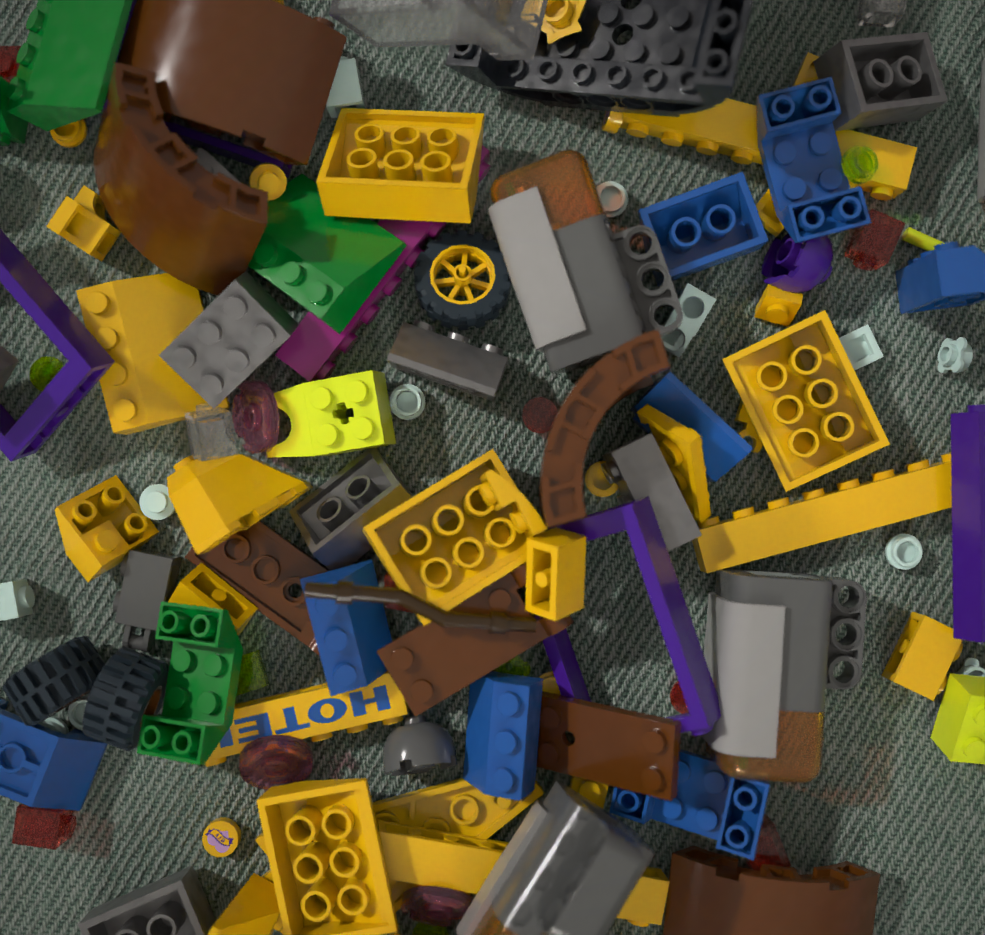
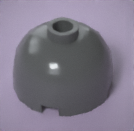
(418, 748)

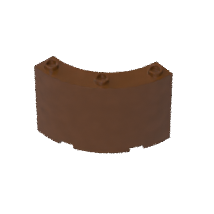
(238, 69)
(164, 200)
(600, 388)
(719, 898)

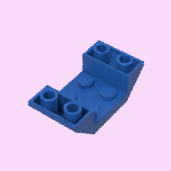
(805, 161)
(46, 765)
(704, 804)

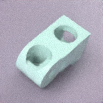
(695, 308)

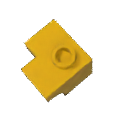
(85, 223)

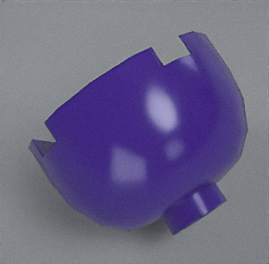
(798, 265)

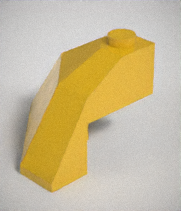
(228, 496)

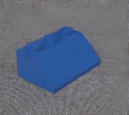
(704, 227)
(942, 279)
(720, 445)
(348, 633)
(503, 734)

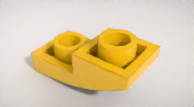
(501, 493)

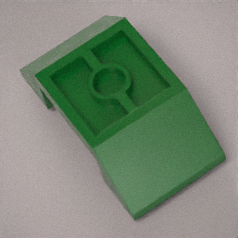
(199, 684)

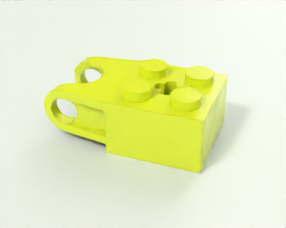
(320, 419)
(961, 720)

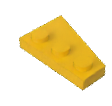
(684, 458)

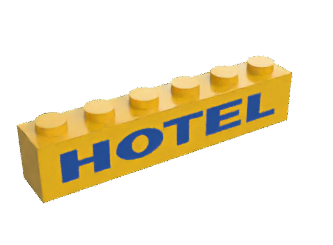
(311, 714)

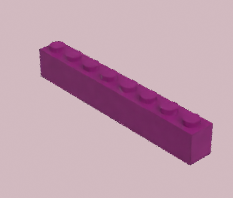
(316, 345)

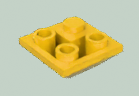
(102, 527)

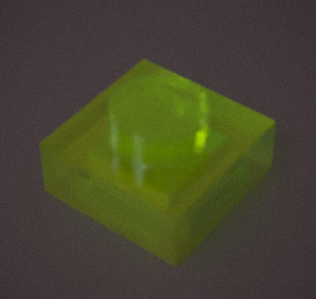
(252, 673)

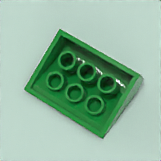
(67, 60)
(322, 259)

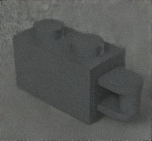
(146, 582)

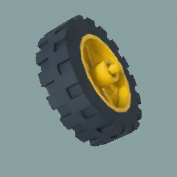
(465, 248)

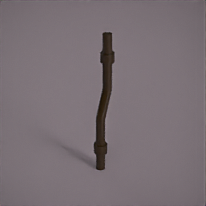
(345, 592)

